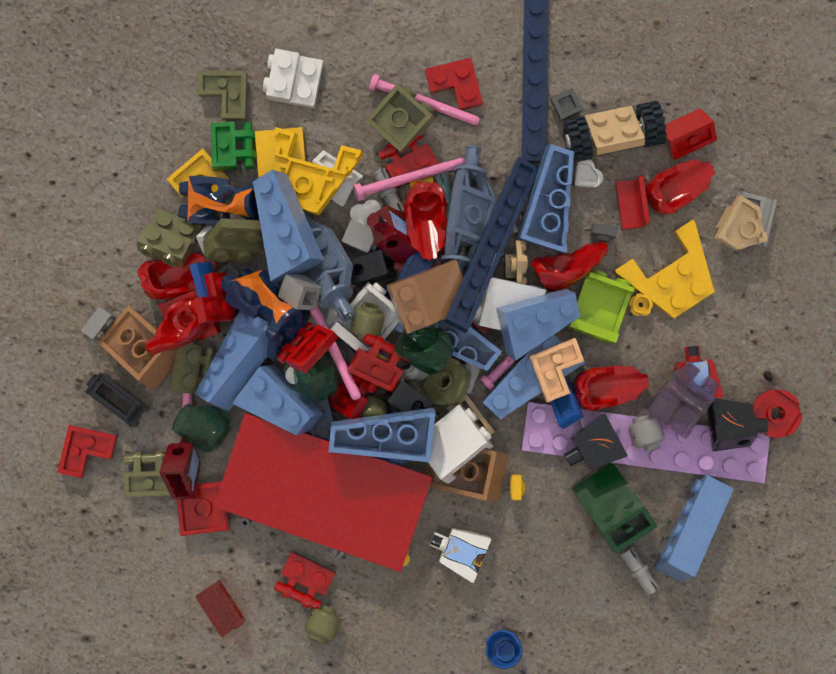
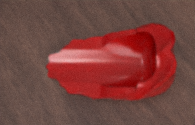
(678, 186)
(426, 218)
(566, 269)
(168, 282)
(177, 329)
(609, 386)

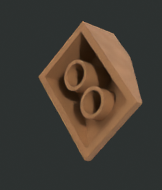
(425, 295)
(126, 344)
(478, 478)

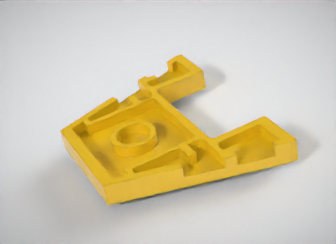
(312, 182)
(678, 284)

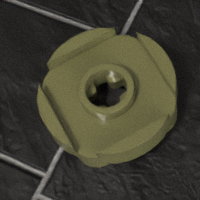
(455, 390)

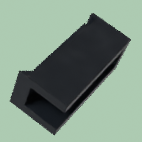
(134, 414)

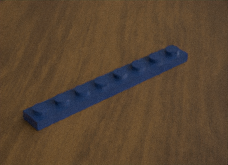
(534, 80)
(491, 245)

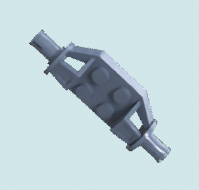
(468, 209)
(334, 268)

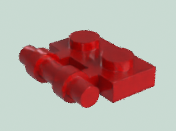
(418, 159)
(307, 347)
(373, 368)
(345, 404)
(307, 573)

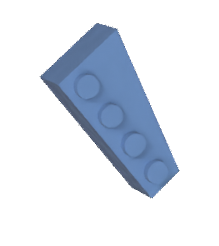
(548, 206)
(284, 227)
(468, 346)
(235, 361)
(520, 383)
(386, 436)
(694, 529)

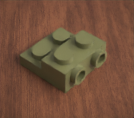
(401, 117)
(168, 238)
(233, 240)

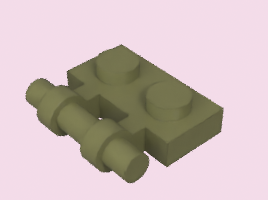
(187, 365)
(144, 482)

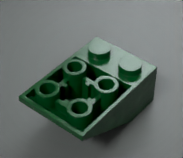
(614, 508)

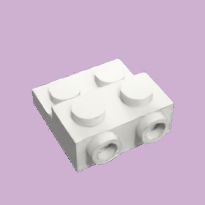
(293, 78)

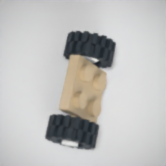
(615, 130)

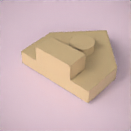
(741, 225)
(516, 263)

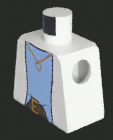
(462, 551)

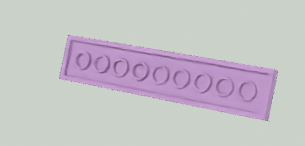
(674, 453)

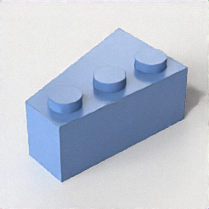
(535, 320)
(277, 402)

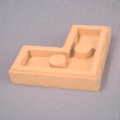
(549, 366)

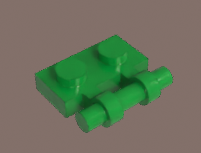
(225, 148)

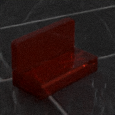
(220, 608)

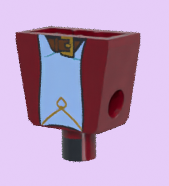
(388, 228)
(181, 470)

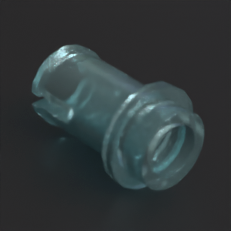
(445, 184)

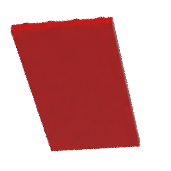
(321, 495)

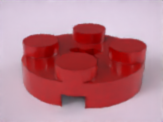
(789, 410)

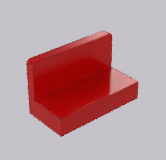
(690, 133)
(632, 204)

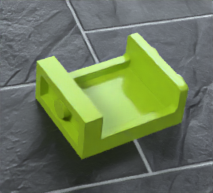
(602, 306)

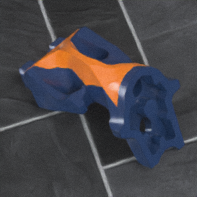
(204, 202)
(257, 295)

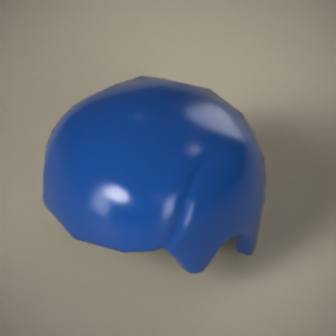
(504, 649)

